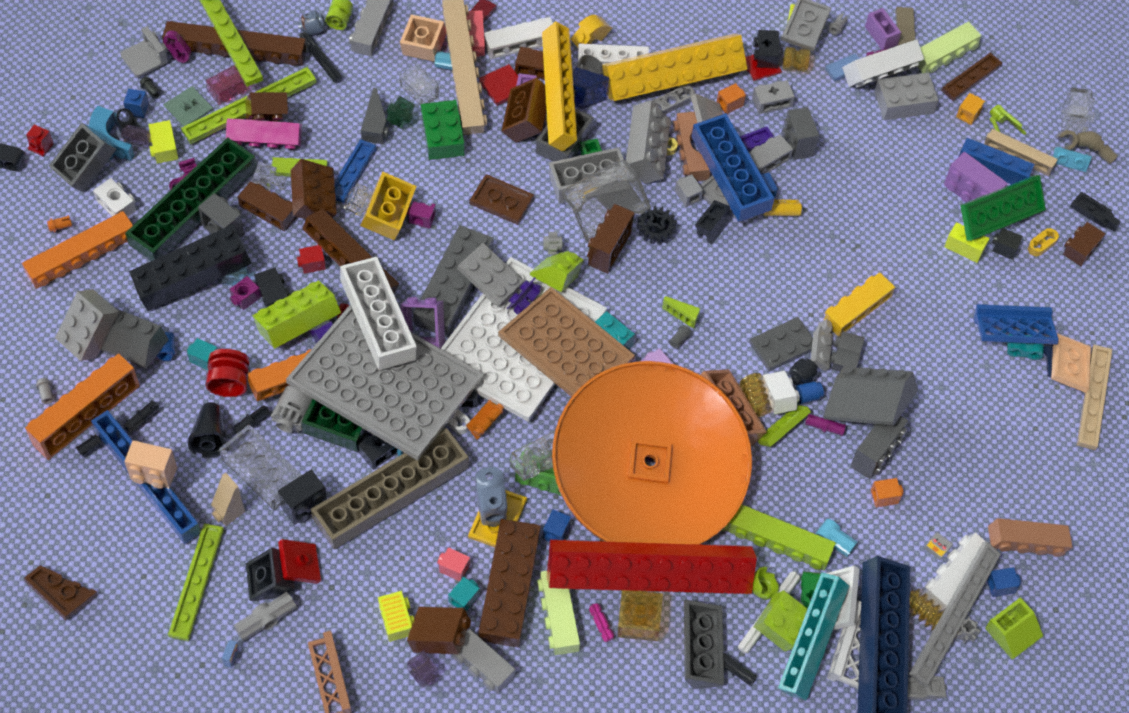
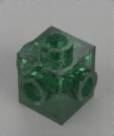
(400, 112)

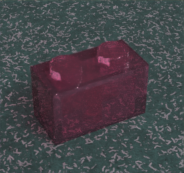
(226, 85)

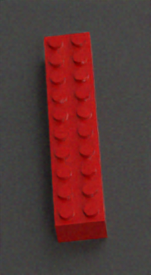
(650, 567)

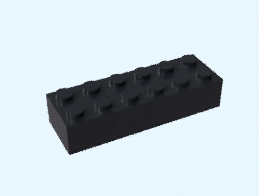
(190, 267)

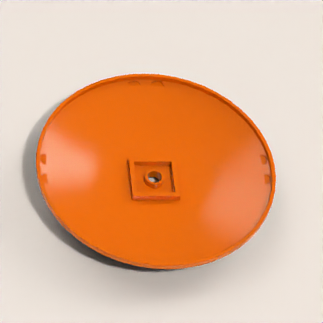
(657, 414)

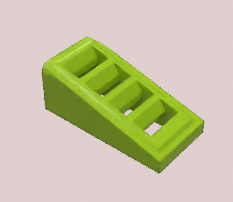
(684, 312)

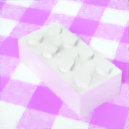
(883, 64)

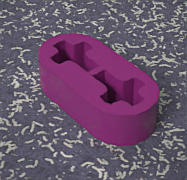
(177, 46)

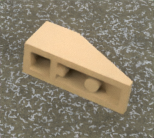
(227, 501)

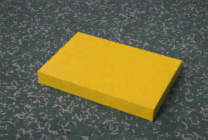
(488, 534)

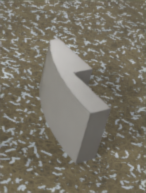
(935, 689)

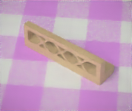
(1043, 162)

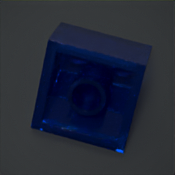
(589, 88)

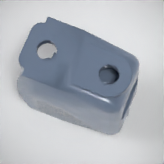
(491, 496)

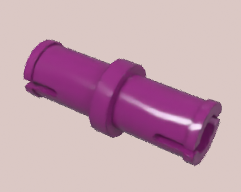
(825, 425)

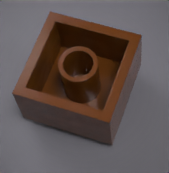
(266, 106)

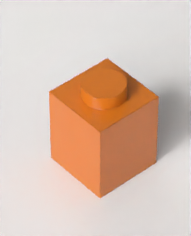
(731, 98)
(886, 492)

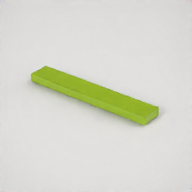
(196, 582)

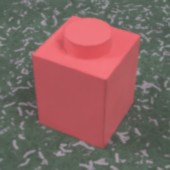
(453, 564)

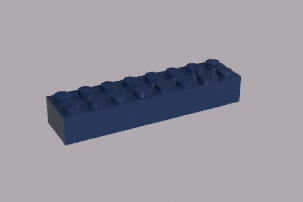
(884, 637)

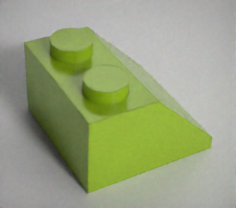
(558, 270)

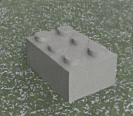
(906, 96)
(86, 324)

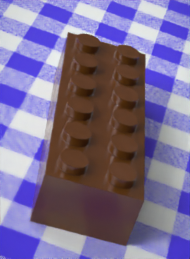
(509, 583)

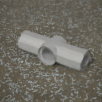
(265, 616)

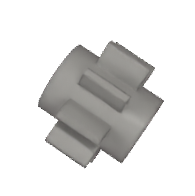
(552, 243)
(971, 632)

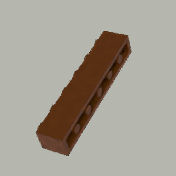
(338, 242)

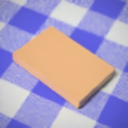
(1071, 363)

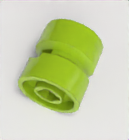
(339, 14)

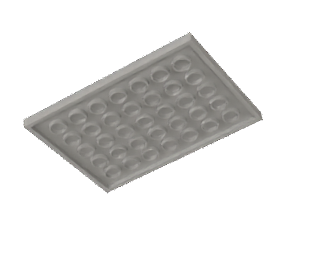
(397, 404)

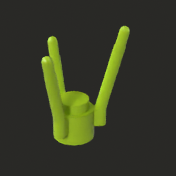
(1000, 115)

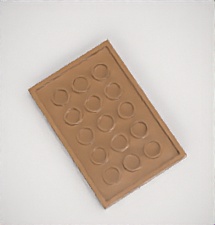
(563, 342)

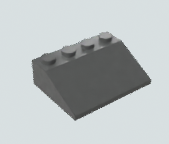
(870, 395)

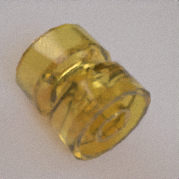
(796, 59)

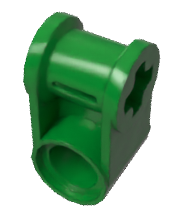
(808, 584)

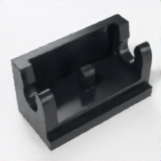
(713, 221)

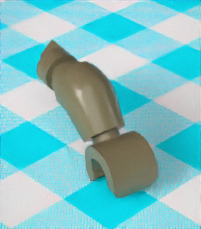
(1092, 141)

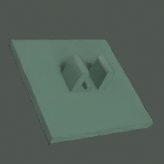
(188, 106)

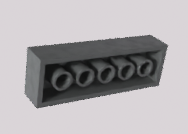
(449, 283)

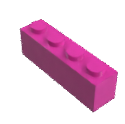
(264, 132)

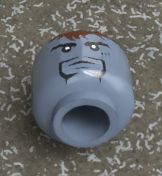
(312, 23)

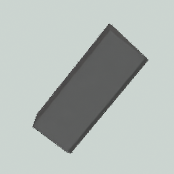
(703, 645)

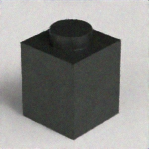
(1006, 243)

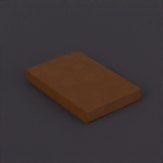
(501, 199)

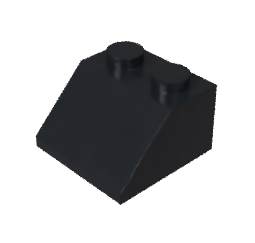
(266, 576)

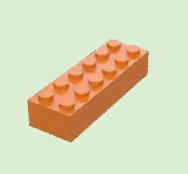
(75, 410)

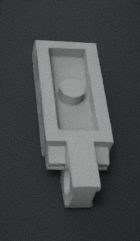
(822, 345)

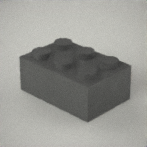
(584, 127)
(82, 157)
(878, 447)

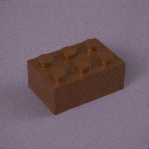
(525, 110)
(312, 189)
(610, 238)

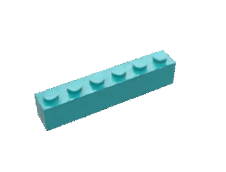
(813, 636)

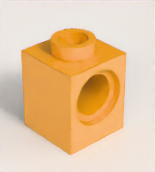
(970, 108)

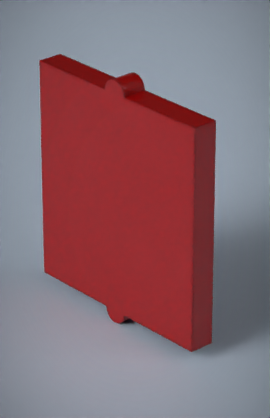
(759, 73)

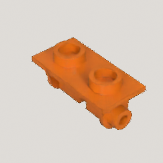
(484, 418)

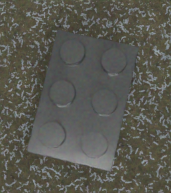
(782, 344)

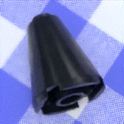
(208, 431)

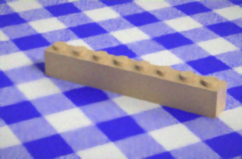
(463, 67)

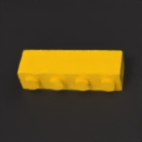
(859, 303)

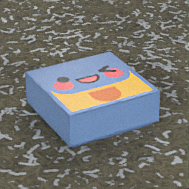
(230, 653)

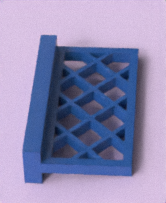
(1015, 316)

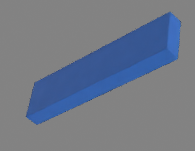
(353, 169)

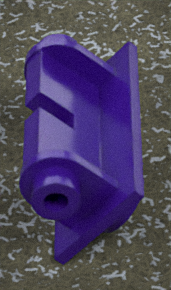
(528, 290)

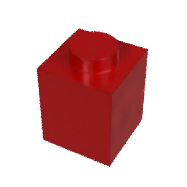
(311, 259)

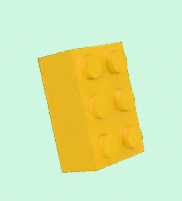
(388, 205)

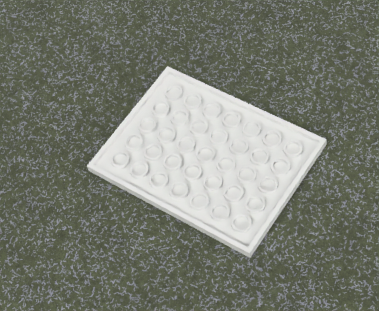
(506, 373)

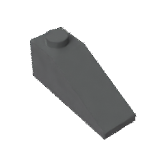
(374, 123)

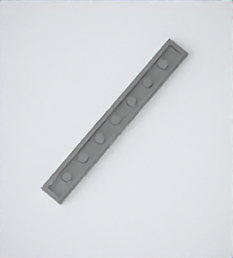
(954, 614)

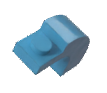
(102, 122)

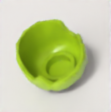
(764, 584)

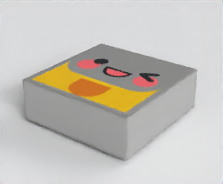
(938, 546)

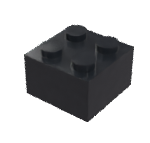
(301, 496)

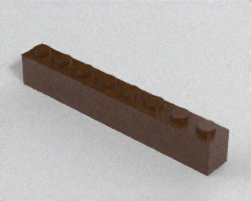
(260, 45)

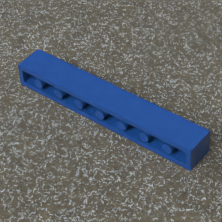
(162, 499)

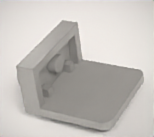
(146, 54)

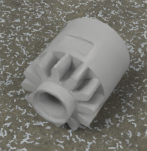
(291, 410)

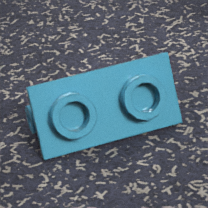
(1072, 159)

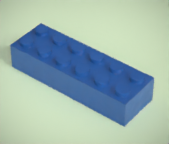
(732, 167)

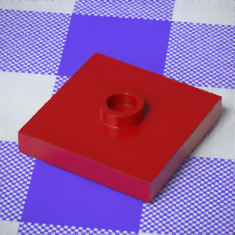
(299, 561)

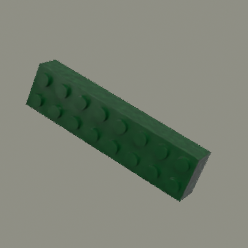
(178, 210)

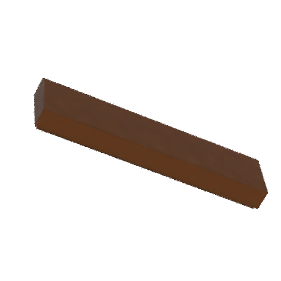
(971, 76)

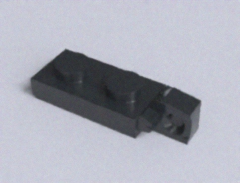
(1095, 211)

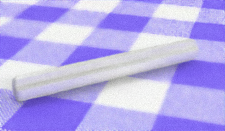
(753, 634)

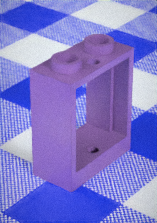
(406, 309)

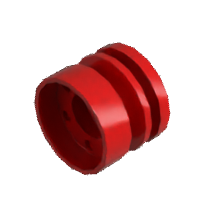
(227, 373)

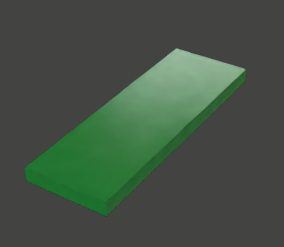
(1002, 207)

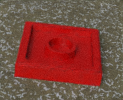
(499, 83)

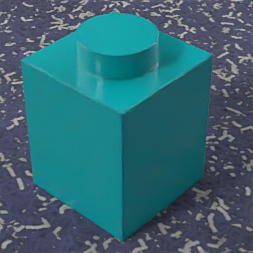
(199, 353)
(464, 594)

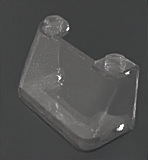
(600, 191)

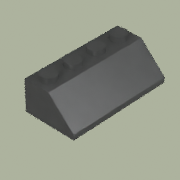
(134, 339)

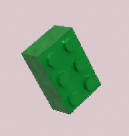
(442, 129)

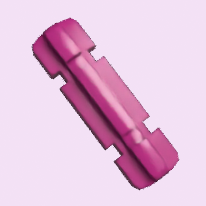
(601, 622)

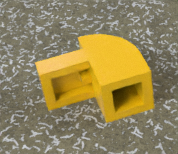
(591, 28)

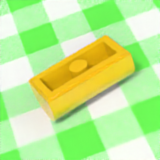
(785, 207)

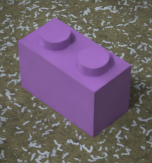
(882, 29)

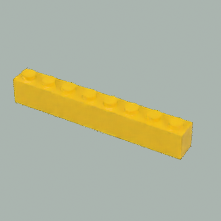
(559, 86)

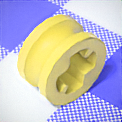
(671, 151)

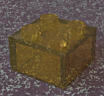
(640, 615)

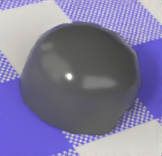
(590, 63)

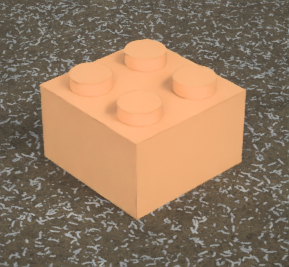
(423, 37)
(150, 464)

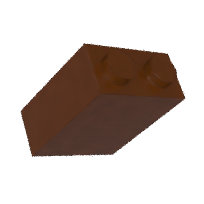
(438, 630)

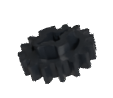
(656, 225)

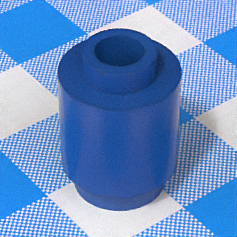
(810, 392)

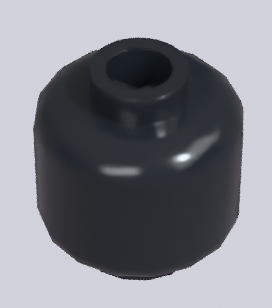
(803, 371)

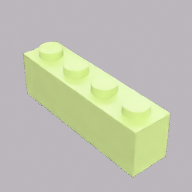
(948, 47)
(559, 618)

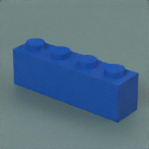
(1002, 164)

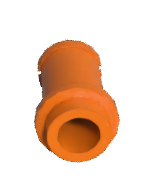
(59, 223)

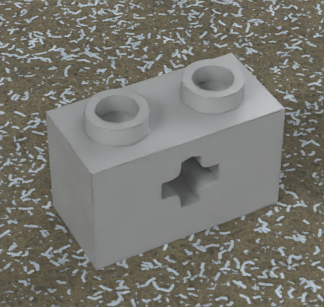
(773, 97)

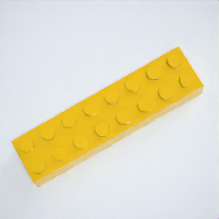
(675, 66)

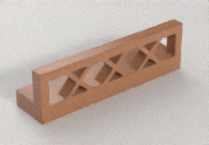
(335, 670)

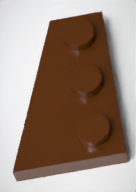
(59, 593)

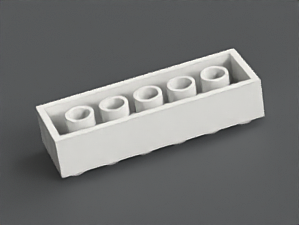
(378, 313)

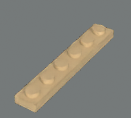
(1094, 398)

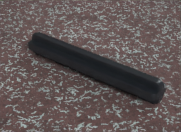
(321, 58)

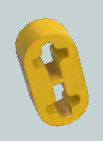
(1045, 244)

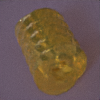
(754, 392)
(925, 609)

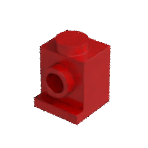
(39, 140)

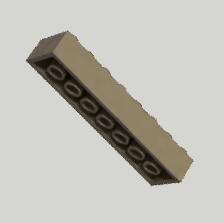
(388, 490)

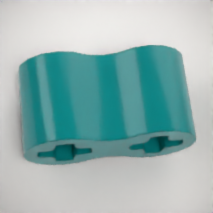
(1030, 350)

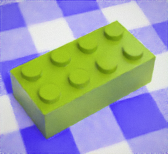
(296, 314)

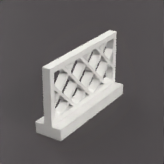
(843, 651)

